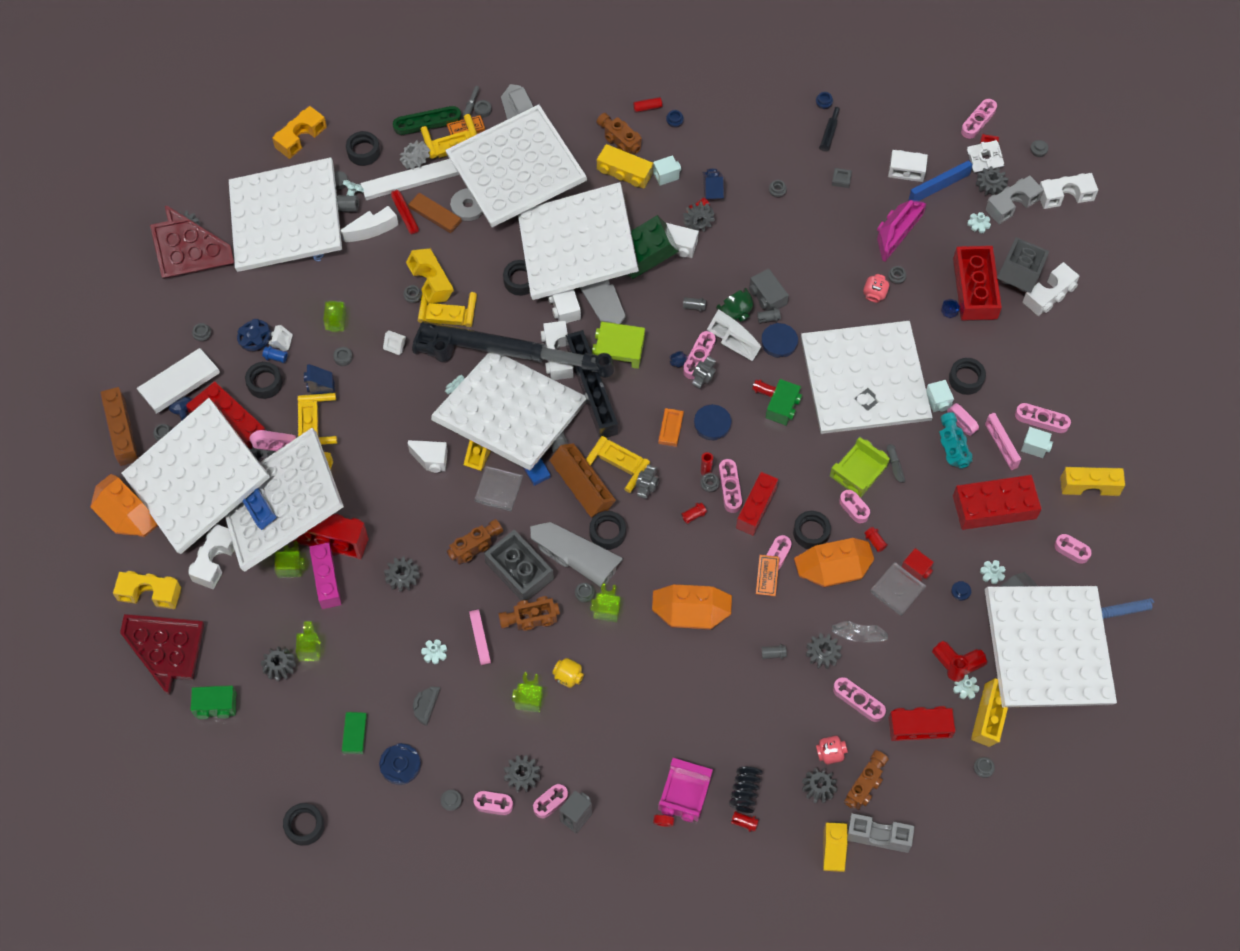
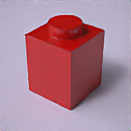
(918, 565)

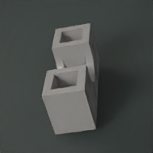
(1024, 191)
(865, 831)

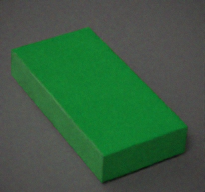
(354, 733)

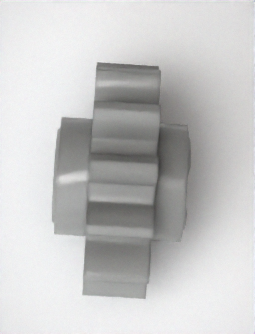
(414, 155)

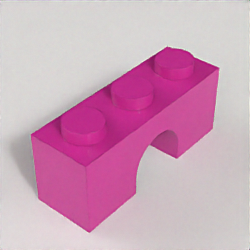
(325, 576)

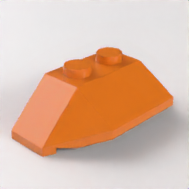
(121, 508)
(835, 562)
(691, 606)

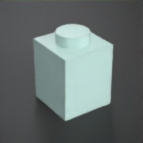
(666, 170)
(939, 396)
(1037, 442)

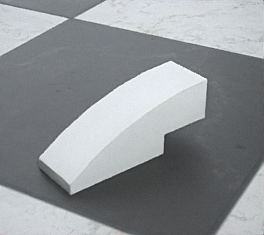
(370, 225)
(734, 335)

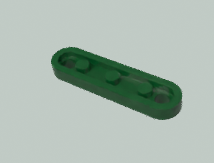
(430, 119)

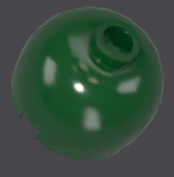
(737, 305)

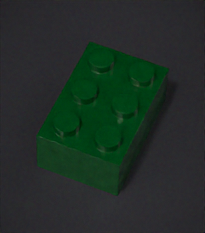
(652, 244)

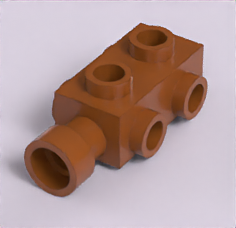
(620, 134)
(474, 544)
(534, 613)
(869, 779)

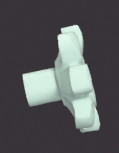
(352, 187)
(979, 222)
(455, 383)
(992, 572)
(434, 652)
(966, 687)

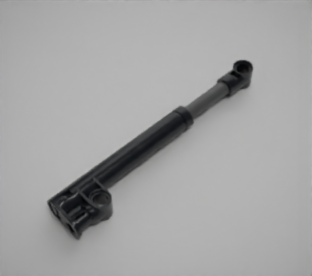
(440, 341)

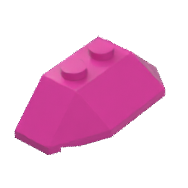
(898, 225)

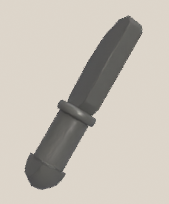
(470, 105)
(897, 470)

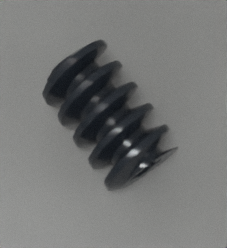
(743, 789)

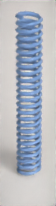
(1129, 608)

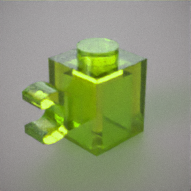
(334, 316)
(289, 562)
(606, 605)
(308, 643)
(528, 695)

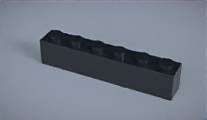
(593, 388)

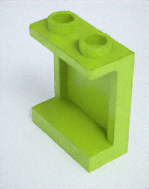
(620, 342)
(860, 467)

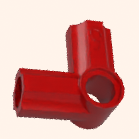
(956, 664)

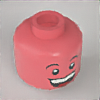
(876, 288)
(831, 750)

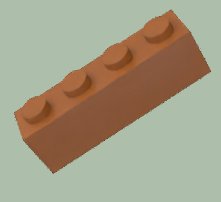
(119, 426)
(582, 479)

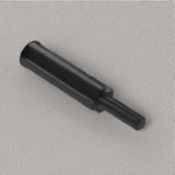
(829, 131)

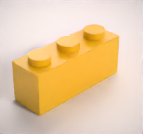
(624, 166)
(990, 716)

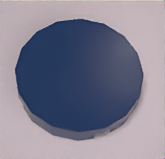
(779, 340)
(712, 422)
(400, 764)

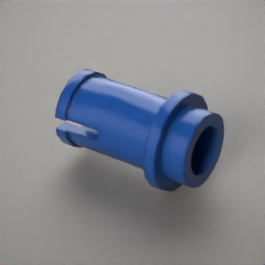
(274, 354)

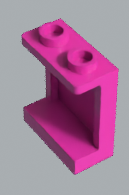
(685, 790)

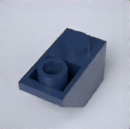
(713, 184)
(319, 380)

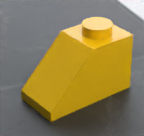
(476, 456)
(834, 847)

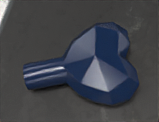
(179, 407)

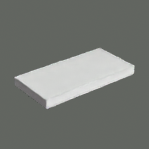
(178, 380)

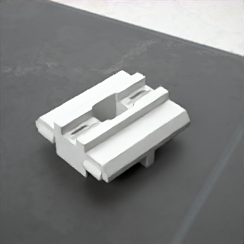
(990, 148)

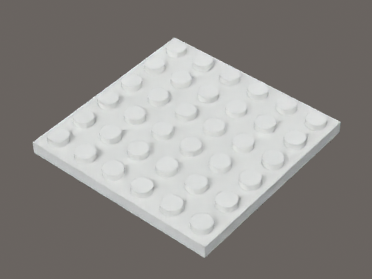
(515, 165)
(284, 214)
(577, 241)
(864, 357)
(510, 409)
(195, 475)
(299, 494)
(1050, 646)

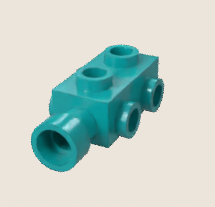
(953, 446)

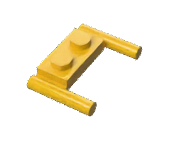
(439, 146)
(447, 313)
(309, 414)
(619, 458)

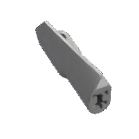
(515, 101)
(604, 301)
(574, 551)

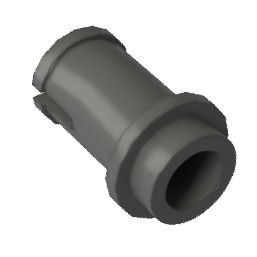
(697, 304)
(769, 315)
(774, 652)

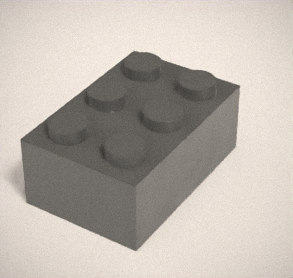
(1023, 265)
(518, 566)

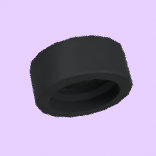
(362, 137)
(516, 289)
(967, 363)
(266, 392)
(603, 516)
(814, 516)
(292, 813)

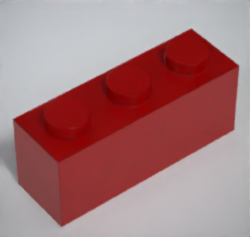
(757, 503)
(921, 723)

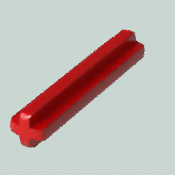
(404, 211)

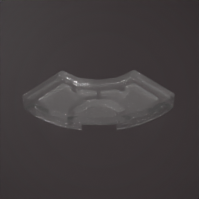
(859, 633)

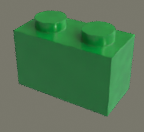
(783, 402)
(213, 701)

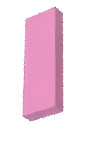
(1003, 441)

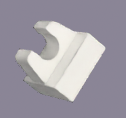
(281, 338)
(394, 342)

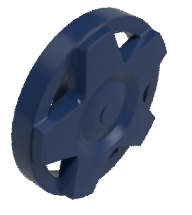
(253, 333)

